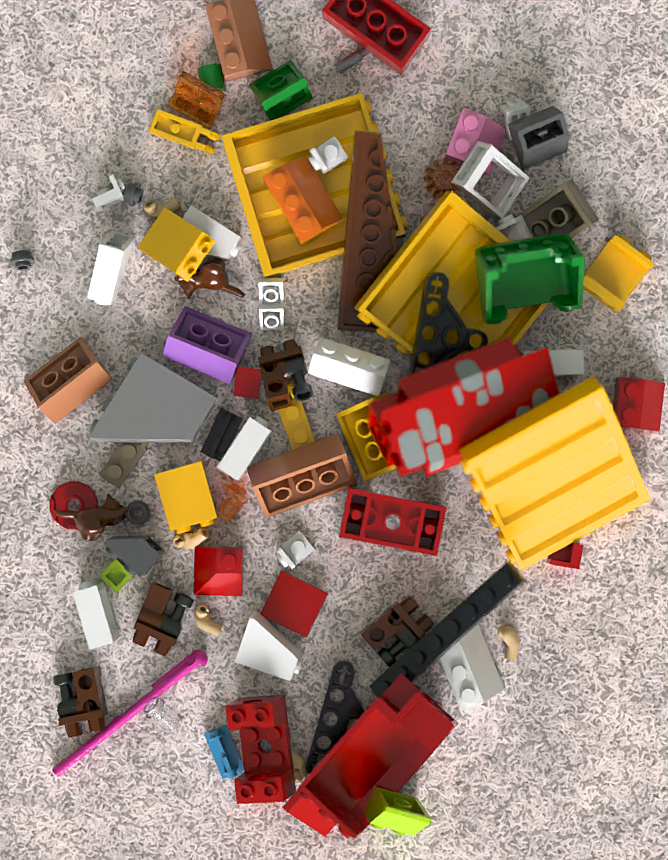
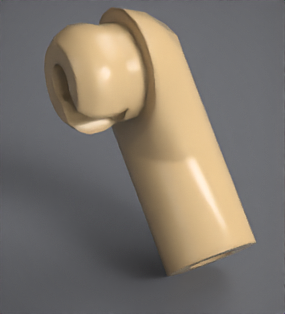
(153, 209)
(190, 540)
(204, 621)
(511, 639)
(299, 767)

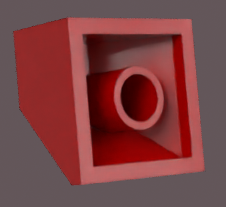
(218, 571)

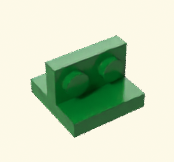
(281, 90)

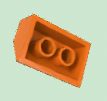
(302, 198)

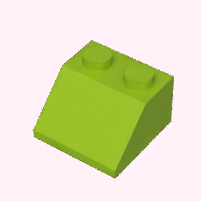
(396, 812)

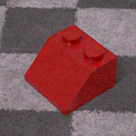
(638, 403)

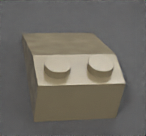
(560, 212)

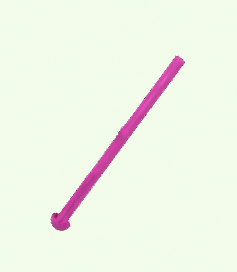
(159, 687)

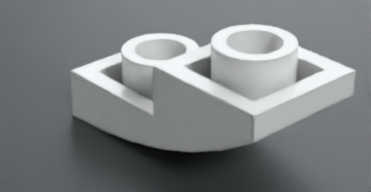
(271, 303)

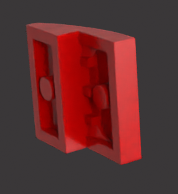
(294, 603)

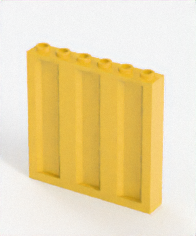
(267, 146)
(445, 245)
(555, 473)

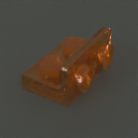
(197, 100)
(233, 505)

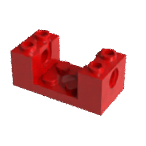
(418, 528)
(266, 775)

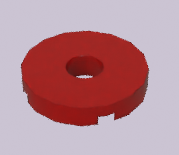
(67, 491)

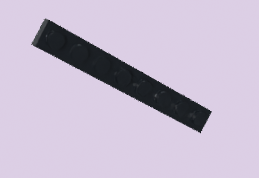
(452, 627)

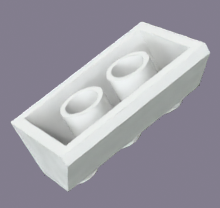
(348, 366)
(471, 670)

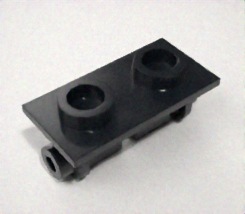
(221, 435)

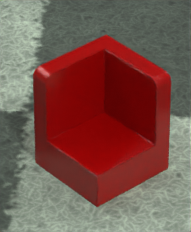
(247, 382)
(567, 556)

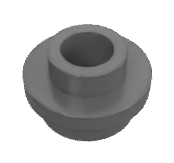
(133, 193)
(22, 260)
(130, 513)

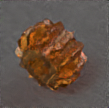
(437, 173)

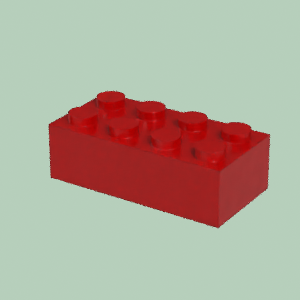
(379, 28)

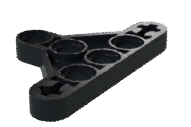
(442, 322)
(345, 710)

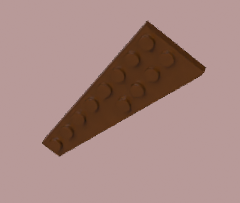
(369, 229)

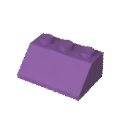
(206, 344)

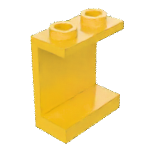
(176, 244)
(616, 272)
(186, 497)

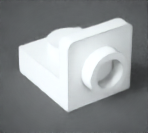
(514, 111)
(327, 155)
(107, 197)
(514, 228)
(294, 550)

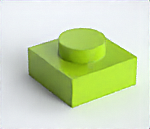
(115, 575)

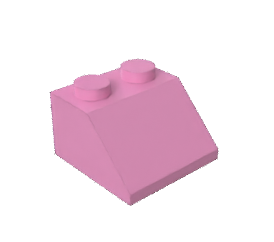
(471, 129)

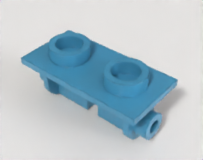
(224, 752)

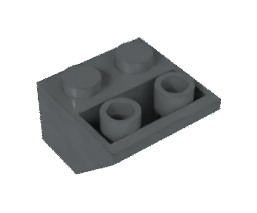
(539, 136)
(136, 552)

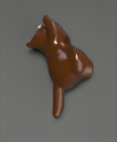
(211, 277)
(93, 521)

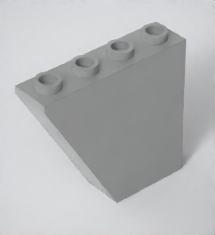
(152, 407)

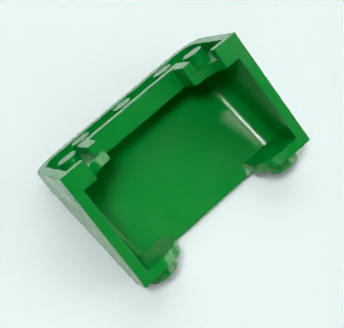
(529, 274)

